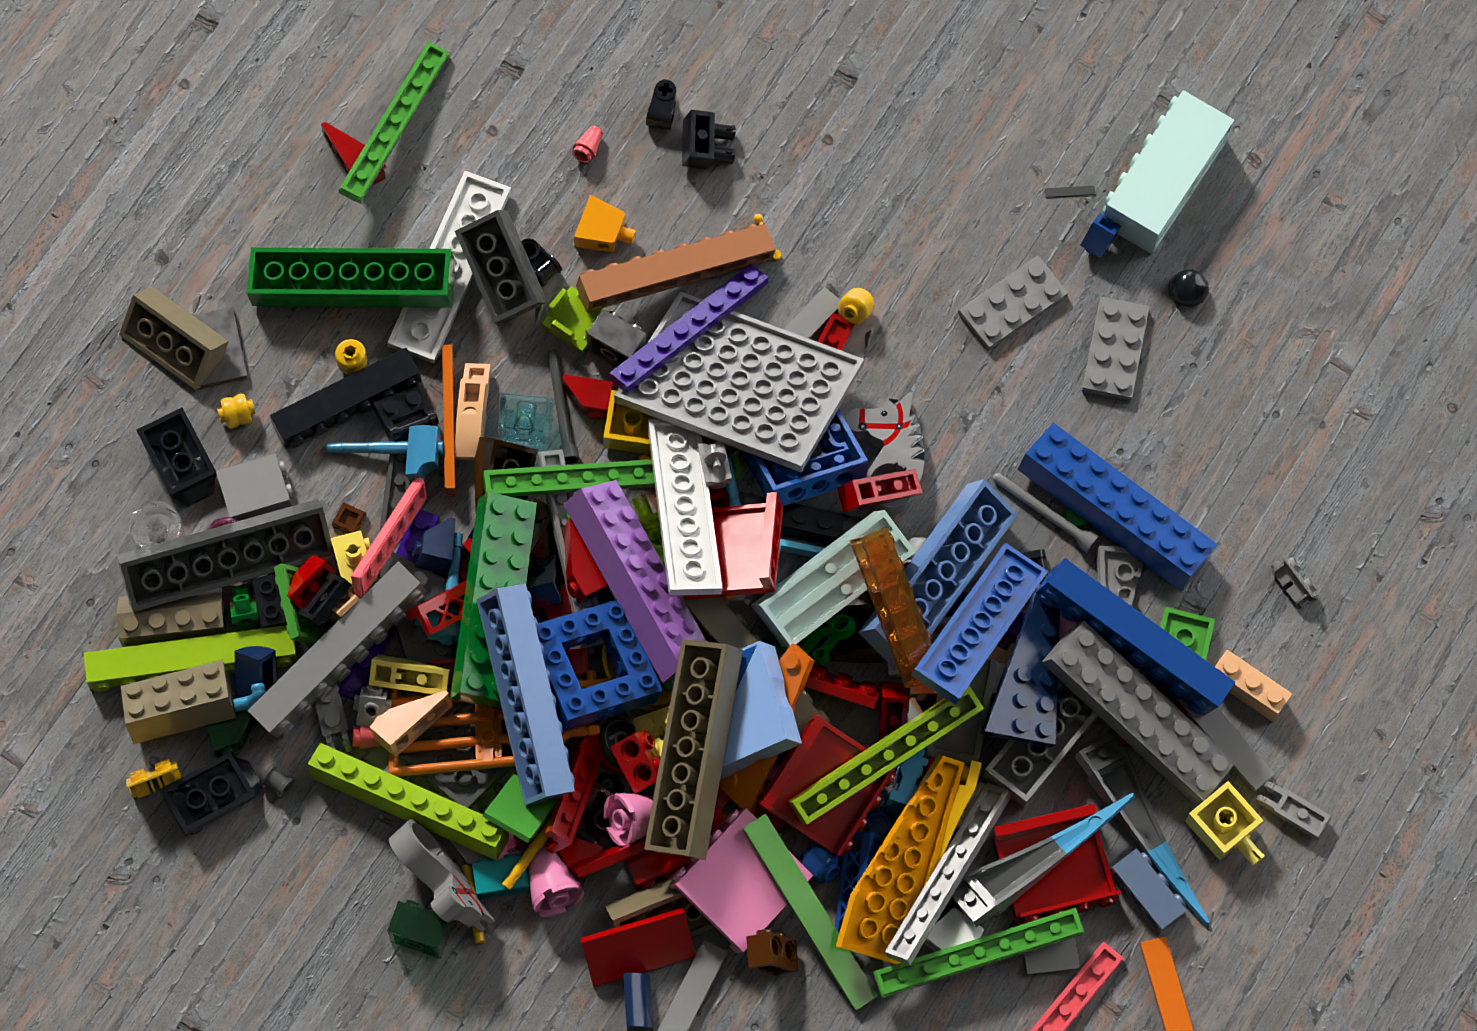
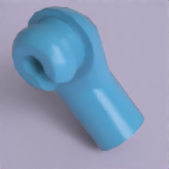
(247, 702)

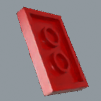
(843, 686)

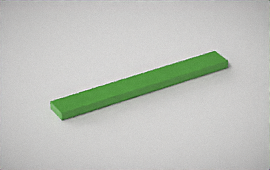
(393, 122)
(809, 911)
(979, 952)

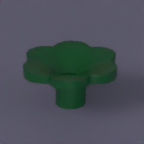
(612, 779)

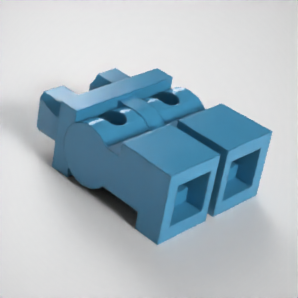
(904, 783)

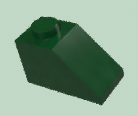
(230, 734)

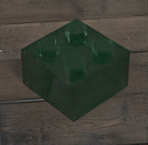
(419, 929)

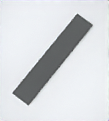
(1069, 191)

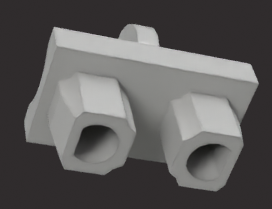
(715, 465)

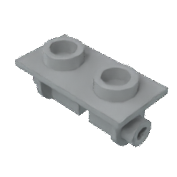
(1301, 587)

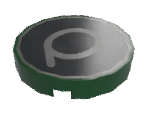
(612, 733)

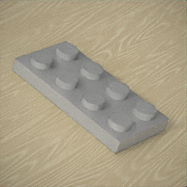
(1013, 302)
(1115, 348)

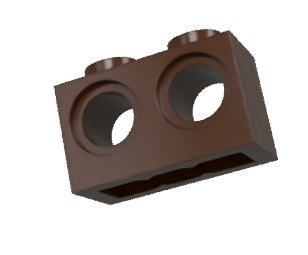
(772, 953)

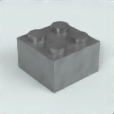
(614, 339)

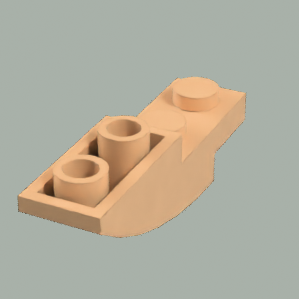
(471, 409)

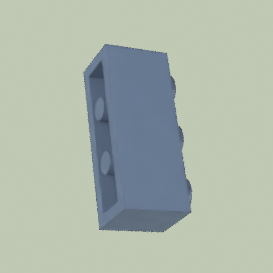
(1148, 891)

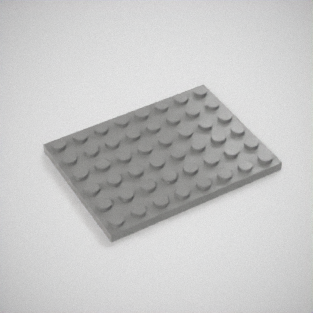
(748, 386)

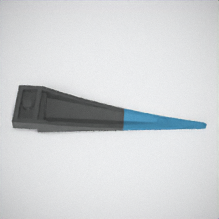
(1115, 777)
(1002, 882)

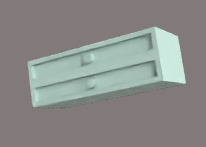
(1167, 170)
(822, 584)

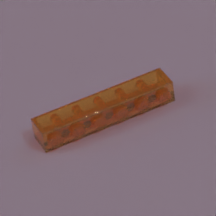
(893, 601)

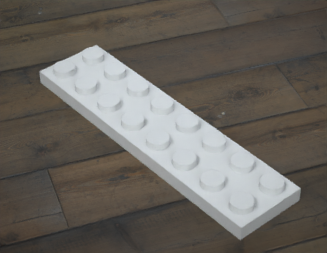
(426, 328)
(684, 511)

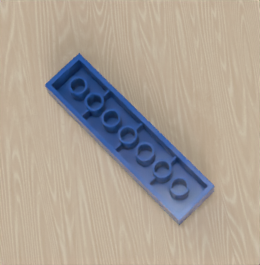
(1117, 506)
(1135, 637)

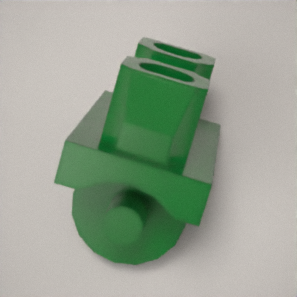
(243, 608)

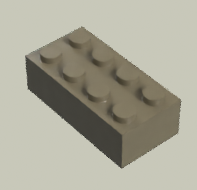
(178, 702)

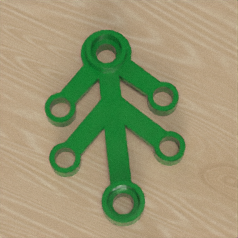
(838, 629)

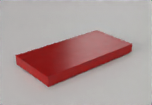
(638, 947)

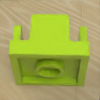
(569, 319)

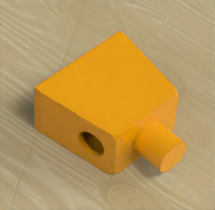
(602, 227)

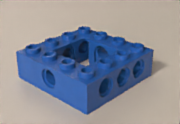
(838, 465)
(636, 681)

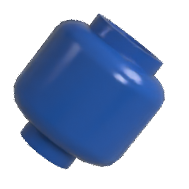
(820, 863)

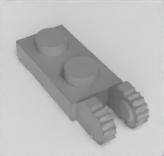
(333, 718)
(1295, 810)

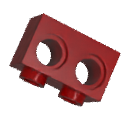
(634, 764)

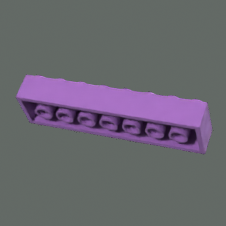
(633, 573)

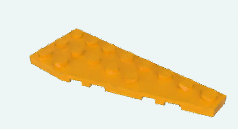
(901, 864)

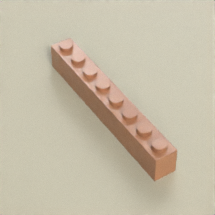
(675, 267)

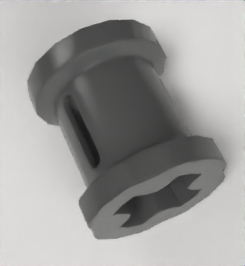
(276, 781)

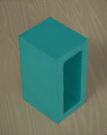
(491, 873)

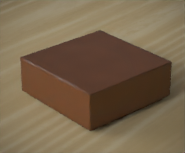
(348, 519)

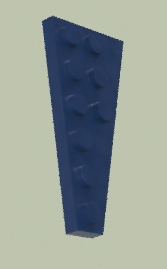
(1027, 689)

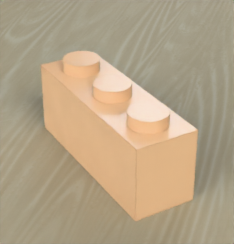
(1253, 686)

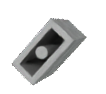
(255, 487)

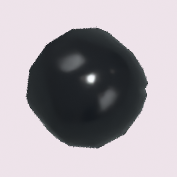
(1189, 288)

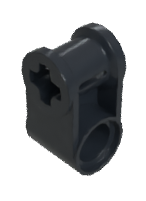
(662, 107)
(542, 262)

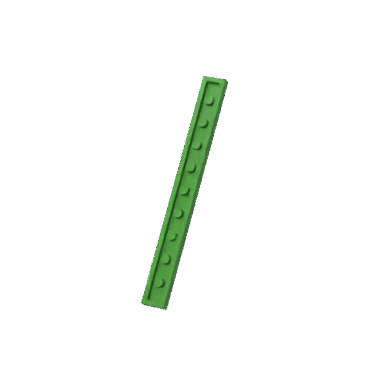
(574, 477)

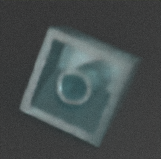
(525, 419)

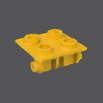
(140, 777)

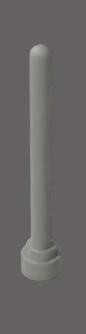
(1086, 539)

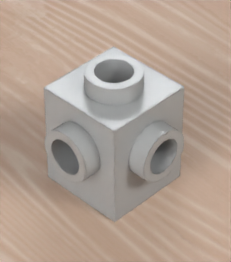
(371, 704)

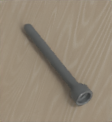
(569, 450)

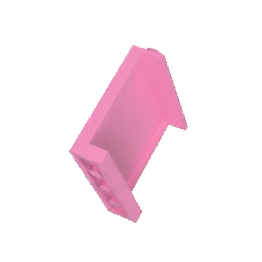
(733, 883)

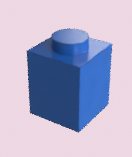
(1100, 236)

